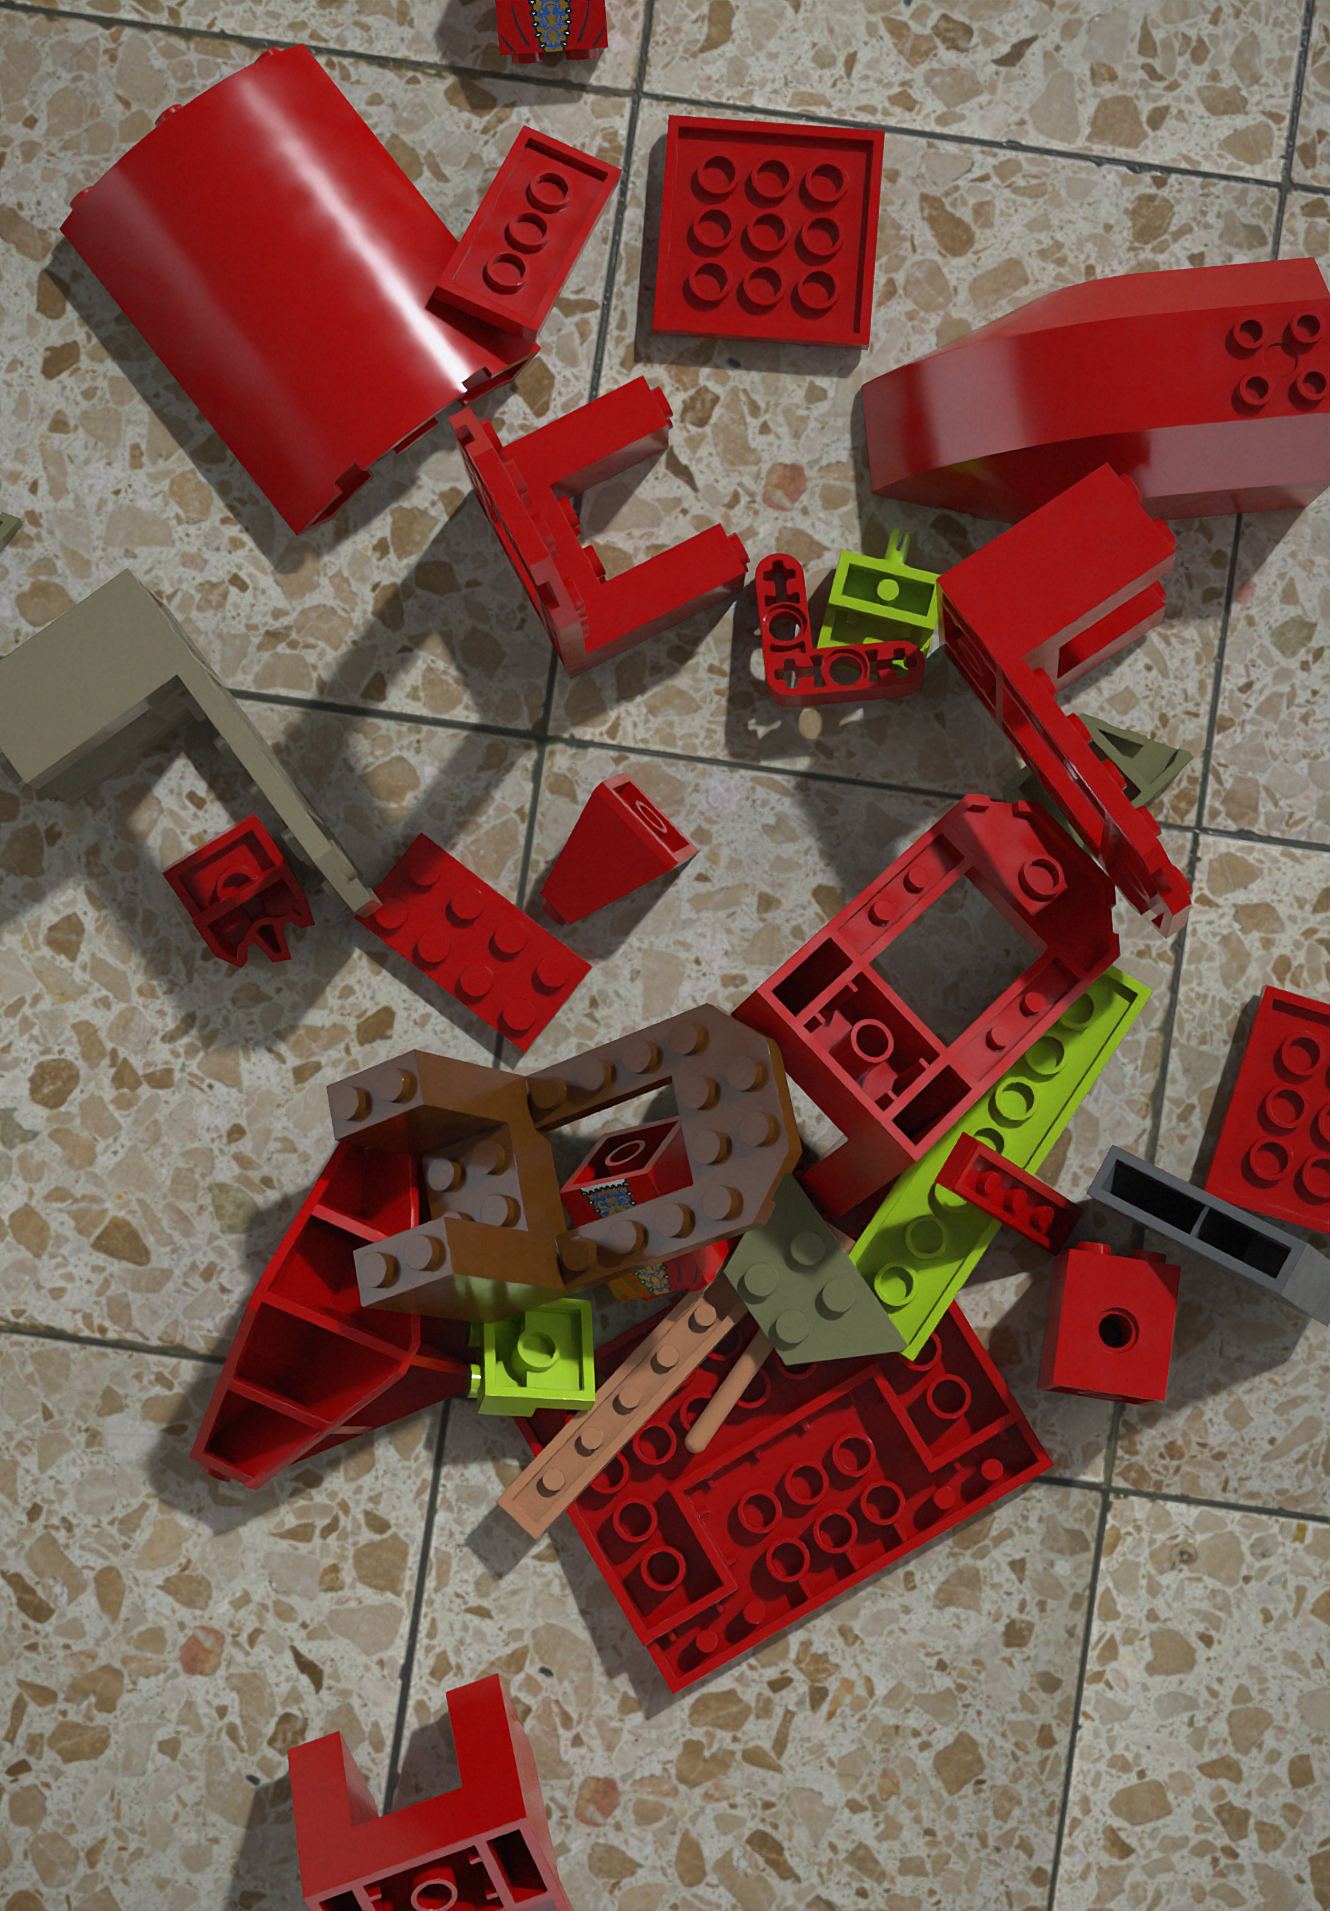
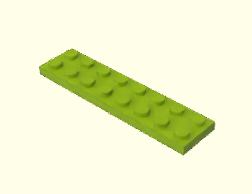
(931, 1239)

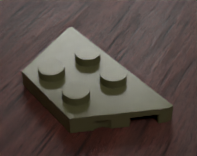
(1141, 761)
(807, 1286)

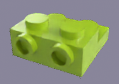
(533, 1360)

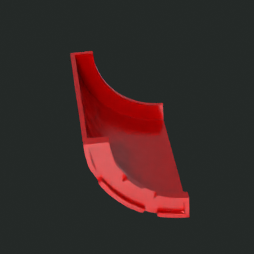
(289, 282)

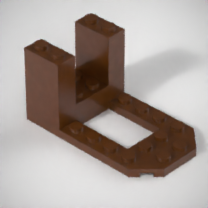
(492, 1175)

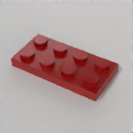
(528, 234)
(474, 943)

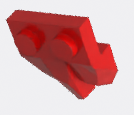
(240, 892)

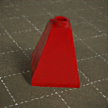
(612, 851)

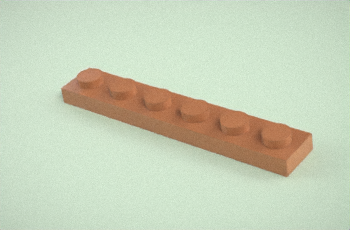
(623, 1405)

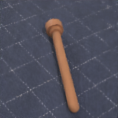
(739, 1378)

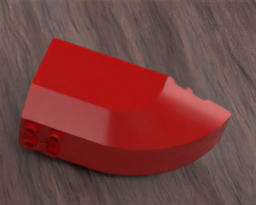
(1177, 377)

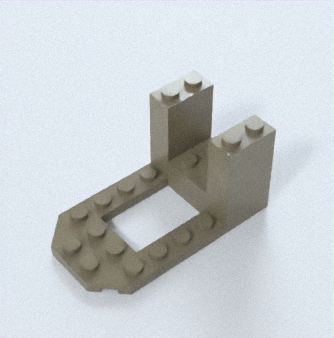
(117, 683)

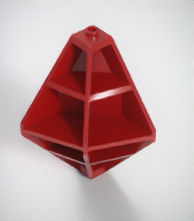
(307, 1354)

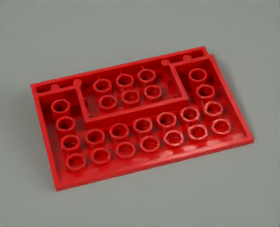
(800, 1487)

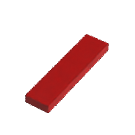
(1009, 1194)

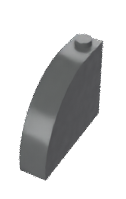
(1216, 1232)

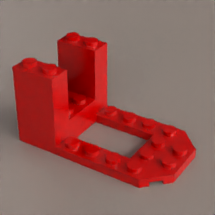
(529, 508)
(1041, 615)
(861, 1045)
(449, 1853)

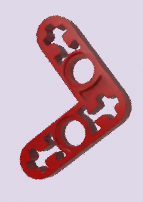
(802, 658)

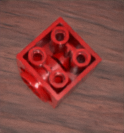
(1133, 1297)

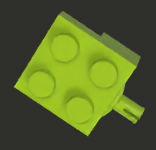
(880, 603)

